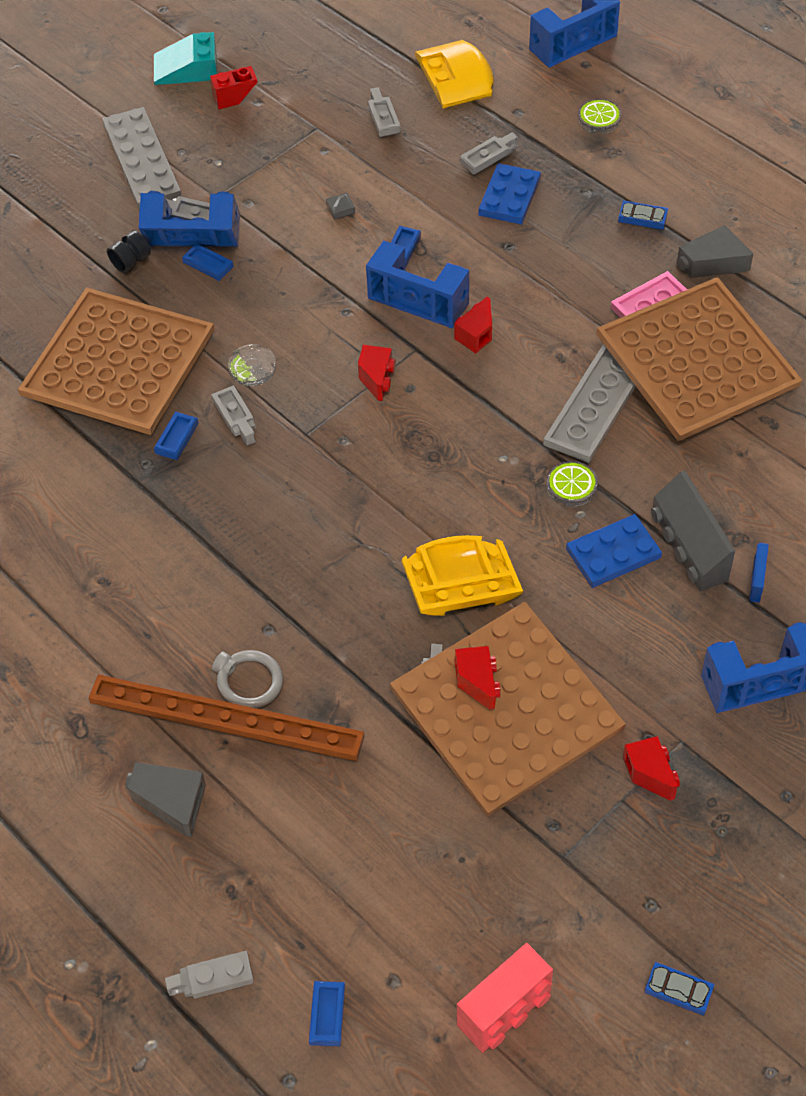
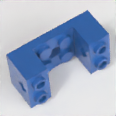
(559, 40)
(164, 230)
(435, 301)
(735, 686)

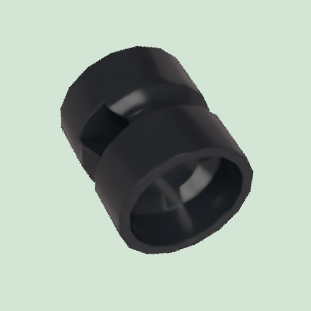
(128, 251)

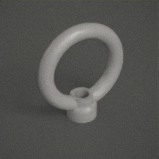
(225, 666)

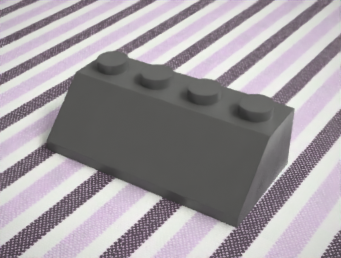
(693, 532)

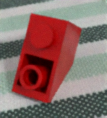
(232, 86)
(475, 327)
(375, 368)
(475, 674)
(650, 768)

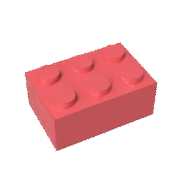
(505, 998)

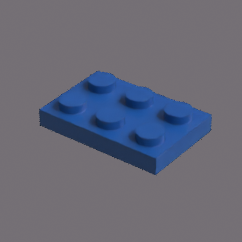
(509, 193)
(613, 550)

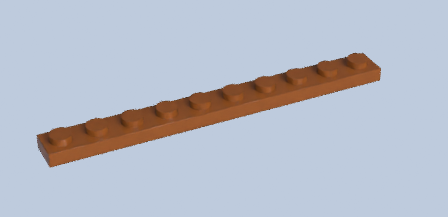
(227, 717)

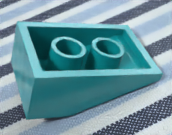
(187, 60)

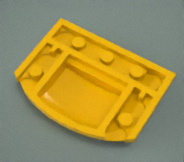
(456, 72)
(460, 574)

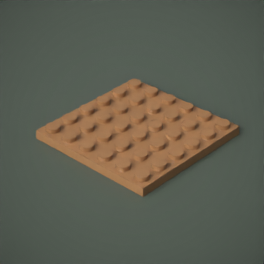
(698, 358)
(117, 360)
(538, 725)

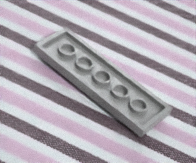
(140, 154)
(591, 408)

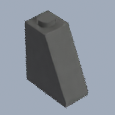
(715, 254)
(168, 794)

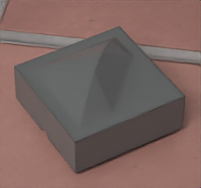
(340, 205)

